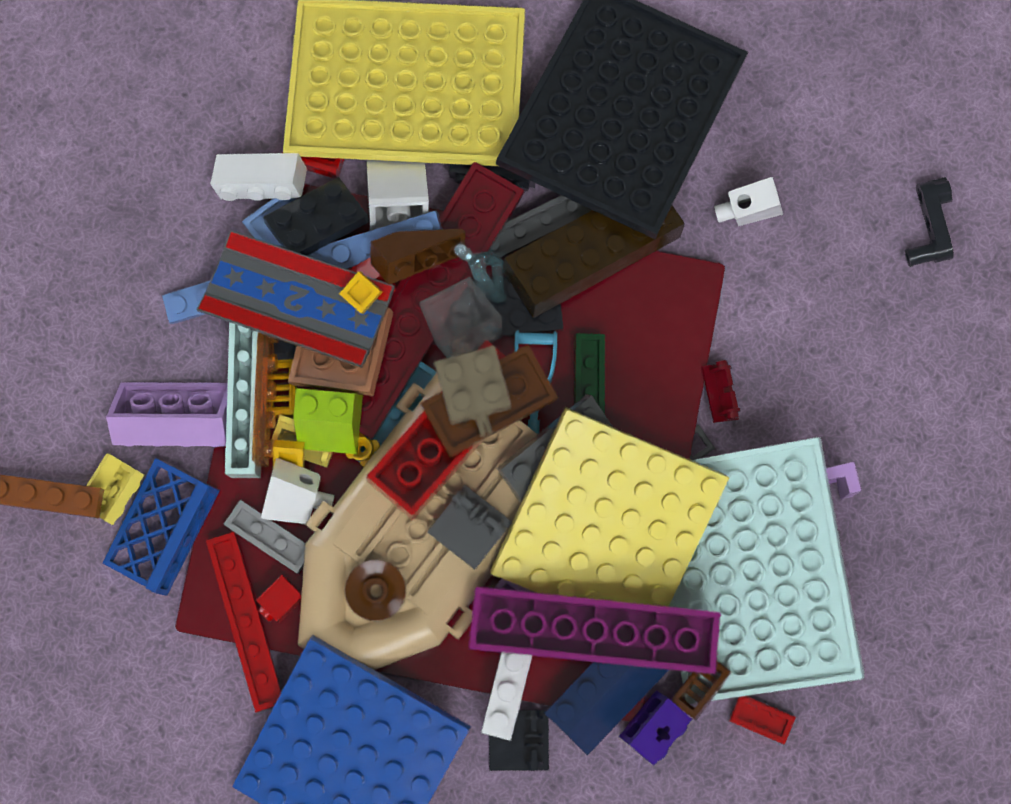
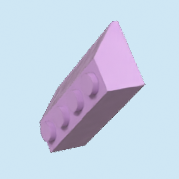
(168, 414)

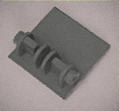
(469, 527)

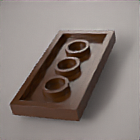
(527, 392)

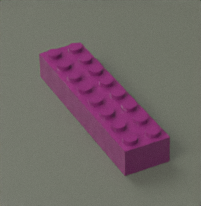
(595, 630)

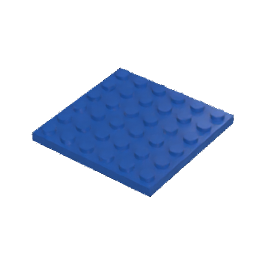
(349, 738)

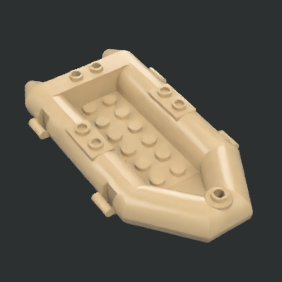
(373, 528)

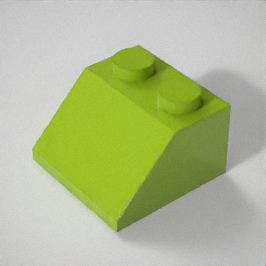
(328, 420)

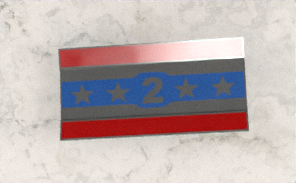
(292, 299)

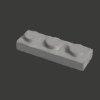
(267, 536)

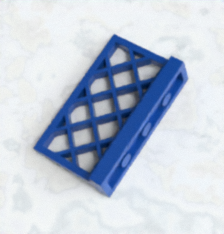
(177, 543)

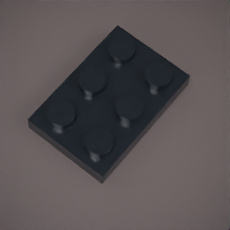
(316, 218)

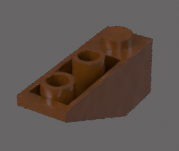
(411, 252)

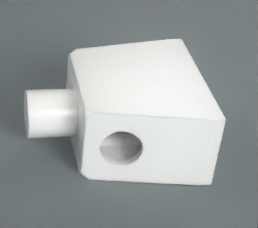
(763, 204)
(293, 493)

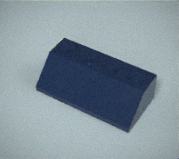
(601, 701)

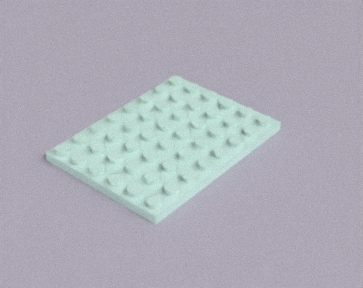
(774, 575)

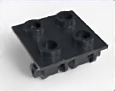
(527, 747)

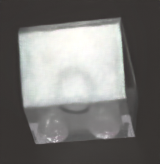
(461, 318)

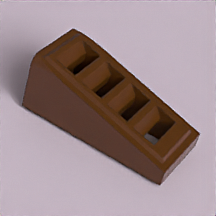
(695, 713)

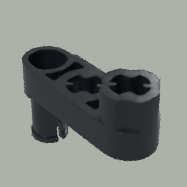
(931, 196)

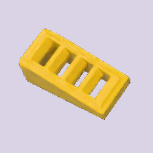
(285, 411)

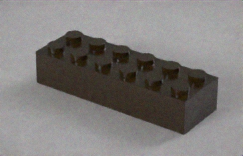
(580, 257)

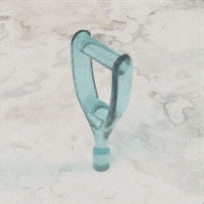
(477, 261)

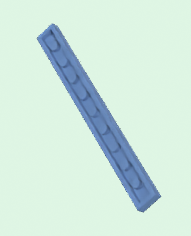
(343, 253)

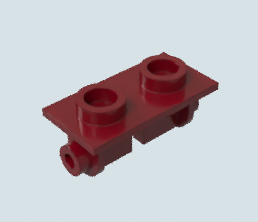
(720, 392)

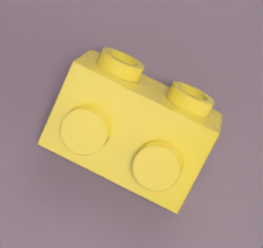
(118, 484)

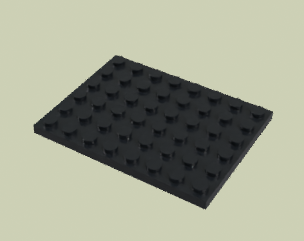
(622, 111)

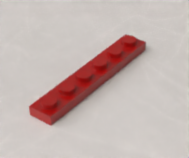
(245, 621)

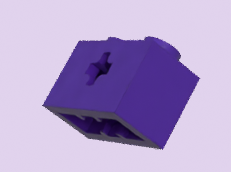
(656, 713)

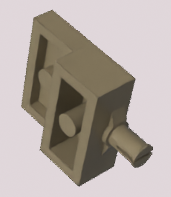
(473, 387)

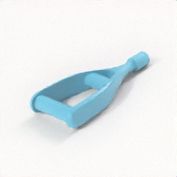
(541, 339)

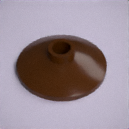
(359, 587)

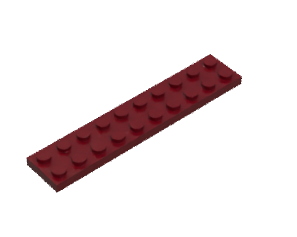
(480, 209)

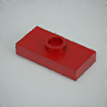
(762, 719)

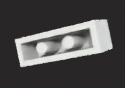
(258, 176)
(506, 695)

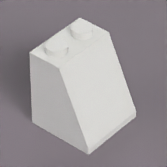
(396, 191)

